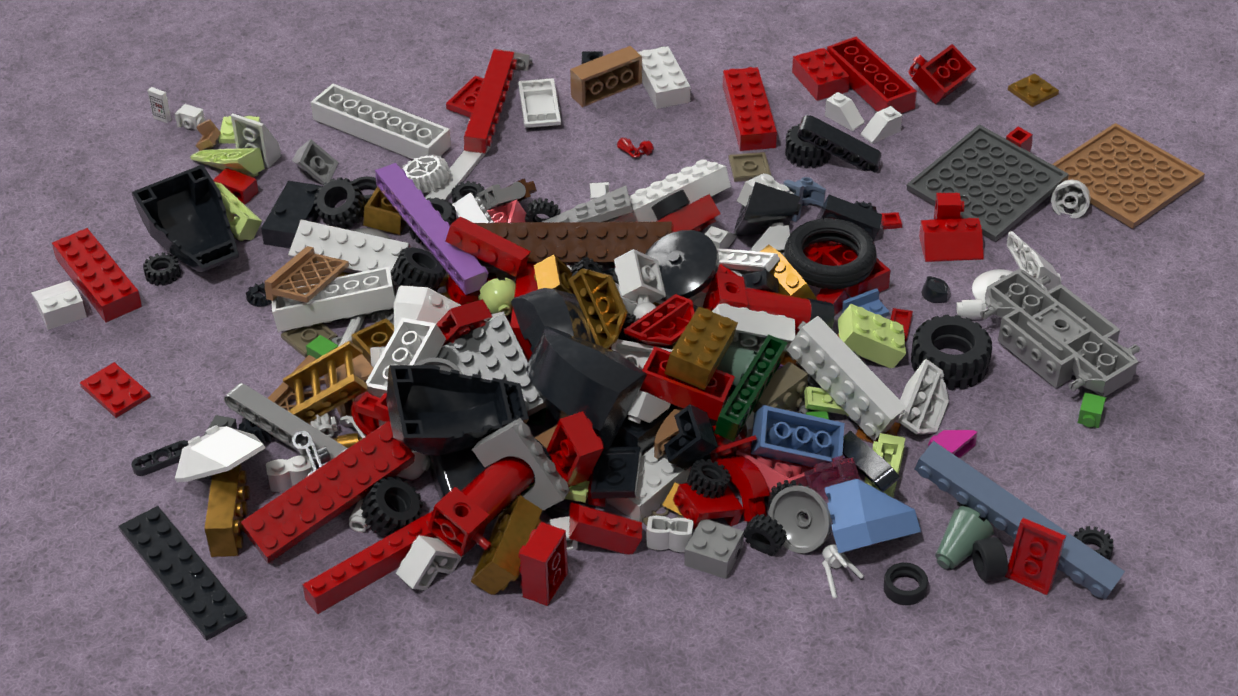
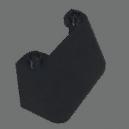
(766, 207)
(455, 470)

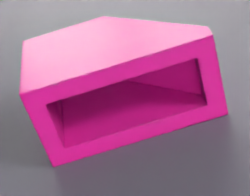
(956, 441)

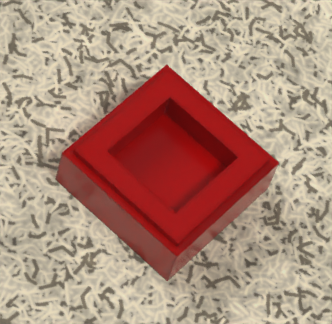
(891, 220)

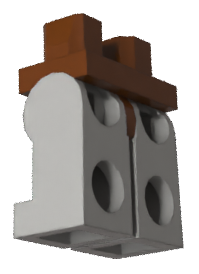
(495, 196)

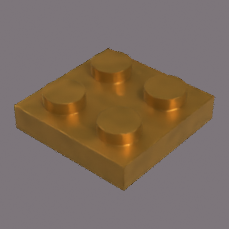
(1033, 90)

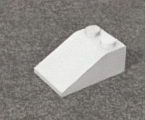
(256, 135)
(59, 304)

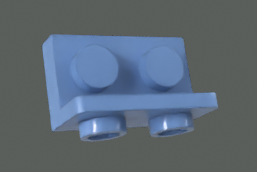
(868, 301)

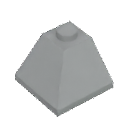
(315, 162)

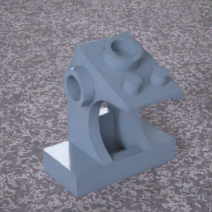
(807, 191)

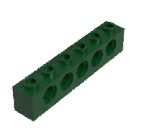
(750, 388)

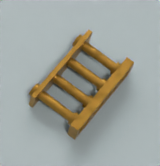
(337, 392)

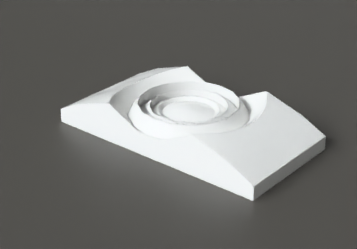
(539, 103)

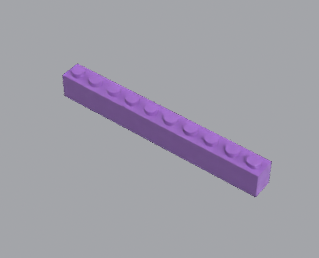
(430, 228)

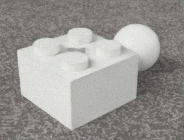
(639, 280)

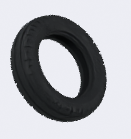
(835, 231)

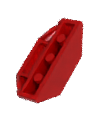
(664, 323)

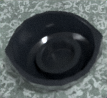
(936, 290)

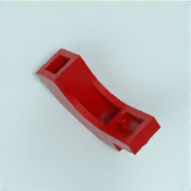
(749, 483)

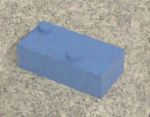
(796, 437)

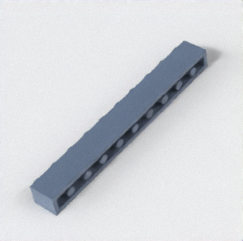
(1007, 511)

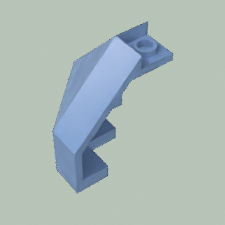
(867, 515)

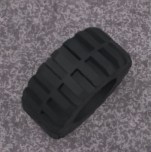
(956, 334)

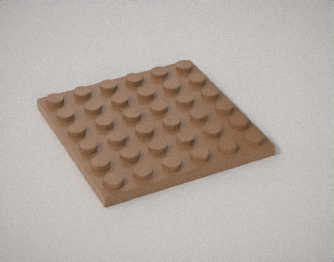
(1128, 174)

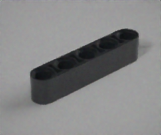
(839, 143)
(869, 462)

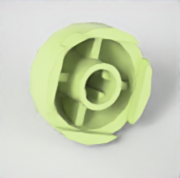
(498, 295)

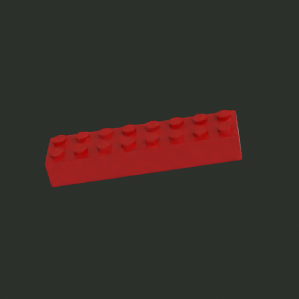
(326, 493)

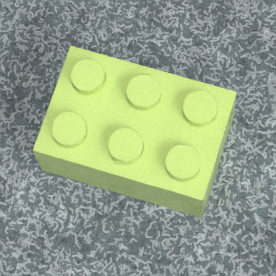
(872, 336)

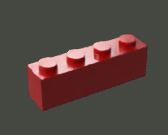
(487, 246)

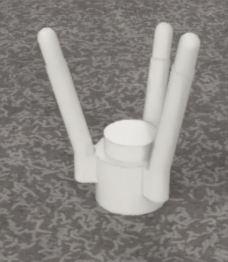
(836, 560)

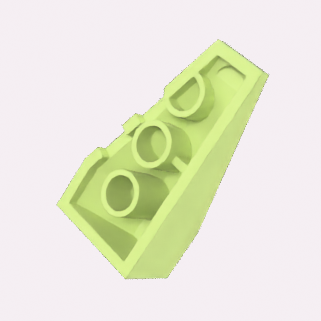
(243, 160)

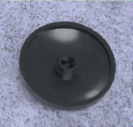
(686, 262)

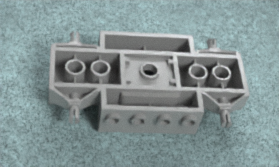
(1059, 334)

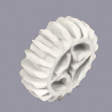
(427, 172)

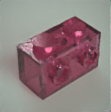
(833, 473)

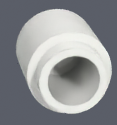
(971, 309)
(356, 520)

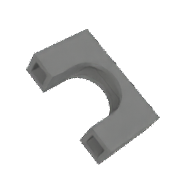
(518, 441)

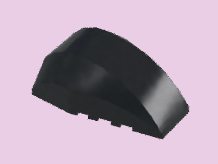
(188, 218)
(550, 309)
(585, 378)
(448, 410)

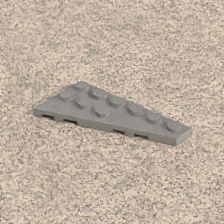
(599, 209)

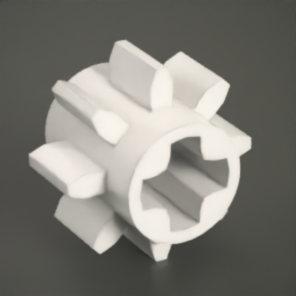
(325, 424)

